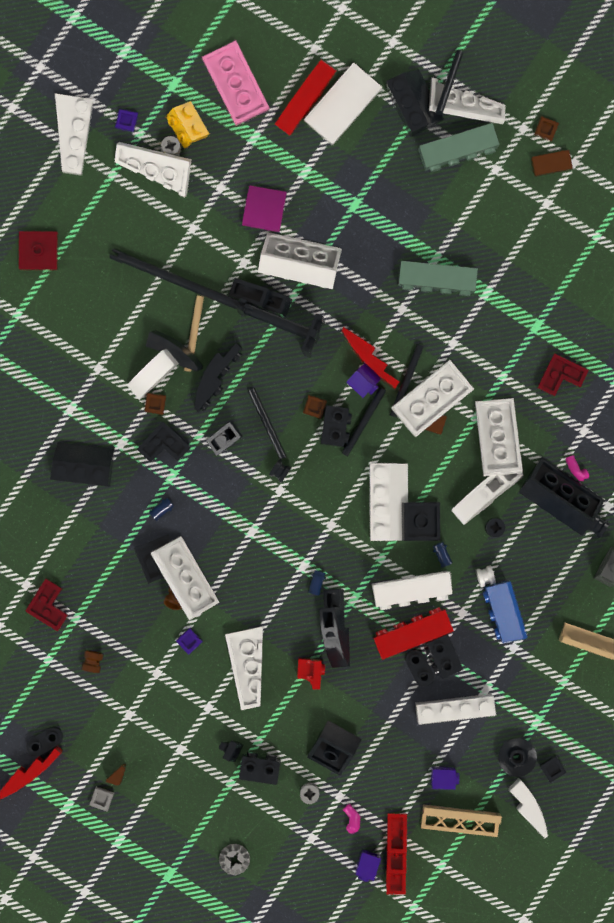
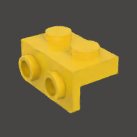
(186, 124)

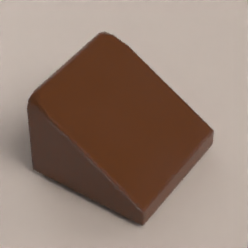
(117, 776)

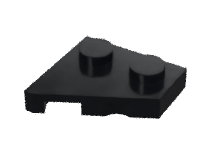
(147, 562)

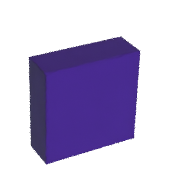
(126, 120)
(189, 641)

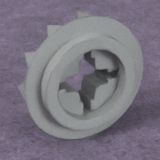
(230, 851)

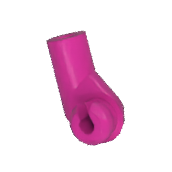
(575, 470)
(354, 819)

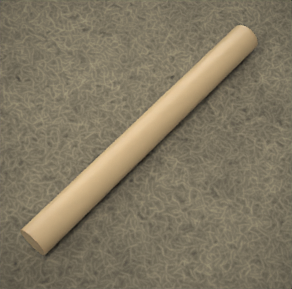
(195, 326)

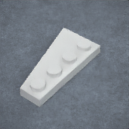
(466, 104)
(73, 129)
(158, 166)
(246, 662)

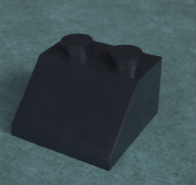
(334, 748)

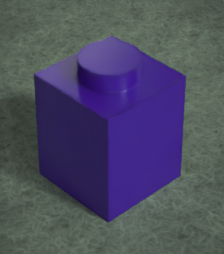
(364, 381)
(444, 778)
(367, 865)

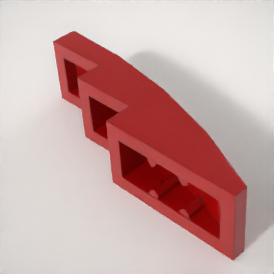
(305, 97)
(364, 352)
(23, 776)
(396, 854)

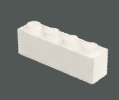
(455, 709)

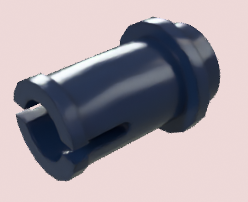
(161, 509)
(442, 554)
(316, 583)

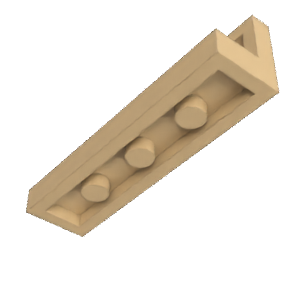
(587, 640)
(463, 814)

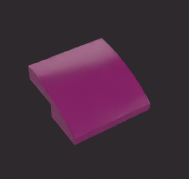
(264, 208)

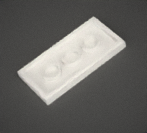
(343, 104)
(432, 398)
(498, 437)
(185, 578)

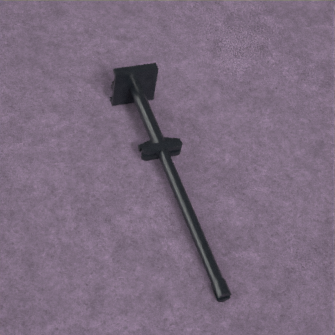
(242, 306)

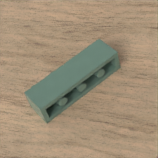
(459, 147)
(437, 277)

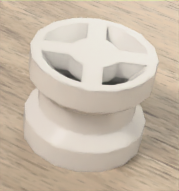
(485, 576)

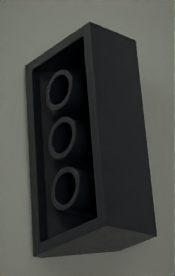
(562, 496)

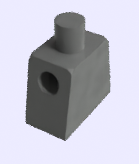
(605, 572)

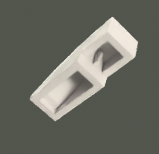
(152, 373)
(528, 806)

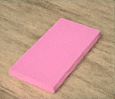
(235, 83)

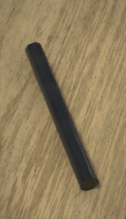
(449, 82)
(408, 376)
(363, 422)
(267, 424)

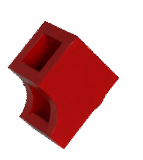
(311, 670)

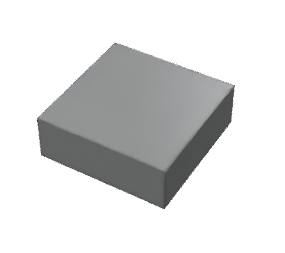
(101, 798)

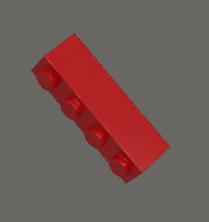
(413, 633)

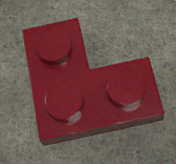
(559, 370)
(43, 608)

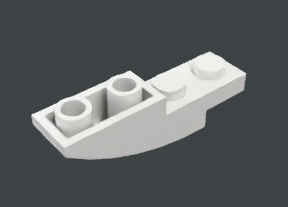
(484, 495)

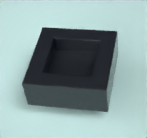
(552, 768)

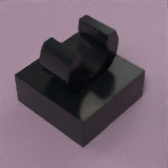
(231, 750)

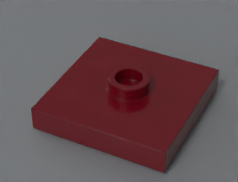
(38, 250)

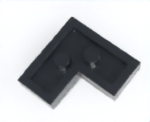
(163, 438)

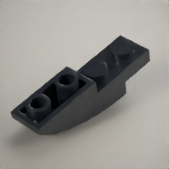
(210, 384)
(333, 628)

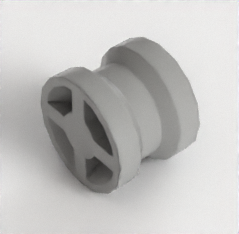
(172, 149)
(309, 789)

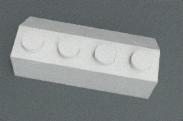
(299, 260)
(387, 491)
(412, 589)

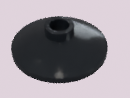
(524, 764)

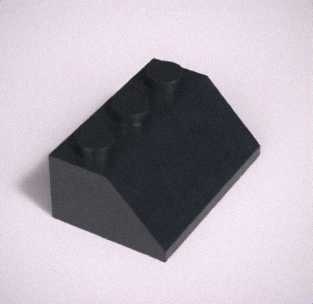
(411, 101)
(82, 464)

